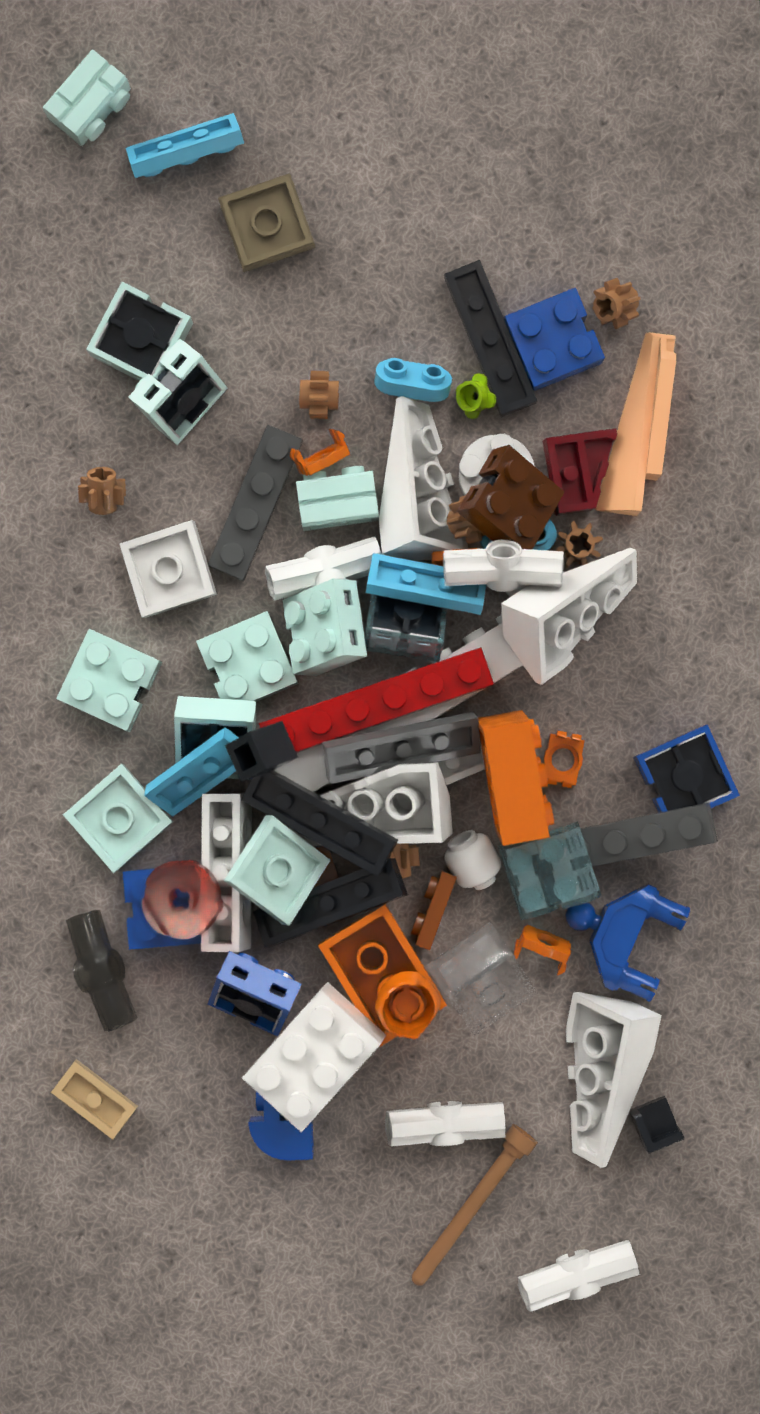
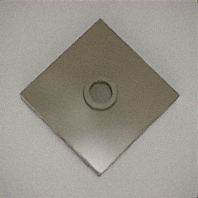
(266, 222)

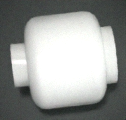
(472, 860)

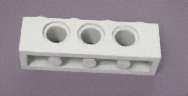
(224, 837)

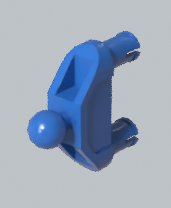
(617, 931)

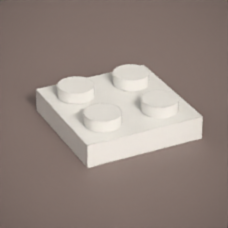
(168, 569)

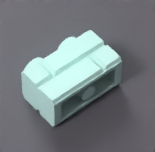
(88, 98)
(337, 499)

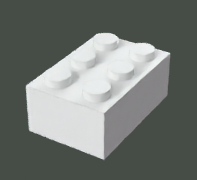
(314, 1057)

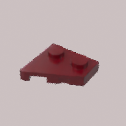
(578, 466)

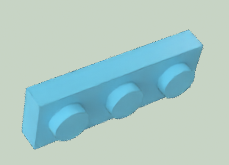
(184, 146)
(421, 584)
(193, 774)

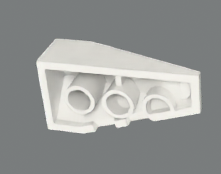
(415, 488)
(549, 621)
(401, 801)
(611, 1057)

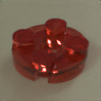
(204, 900)

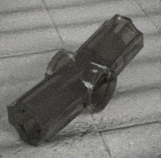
(100, 970)

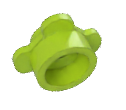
(466, 400)

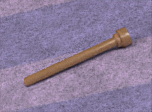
(516, 1145)

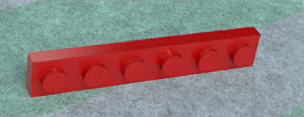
(386, 700)

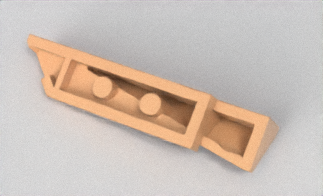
(642, 428)

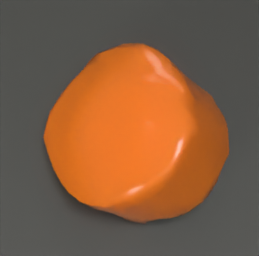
(407, 1004)

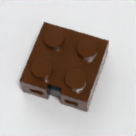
(511, 499)

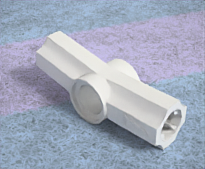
(319, 566)
(503, 566)
(445, 1124)
(578, 1275)

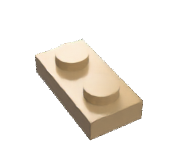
(94, 1099)

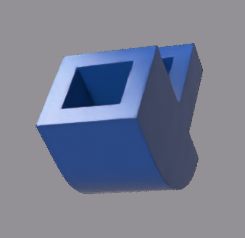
(278, 1136)

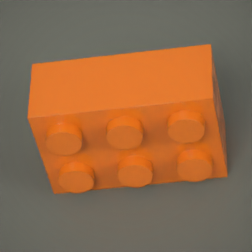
(515, 777)
(368, 955)

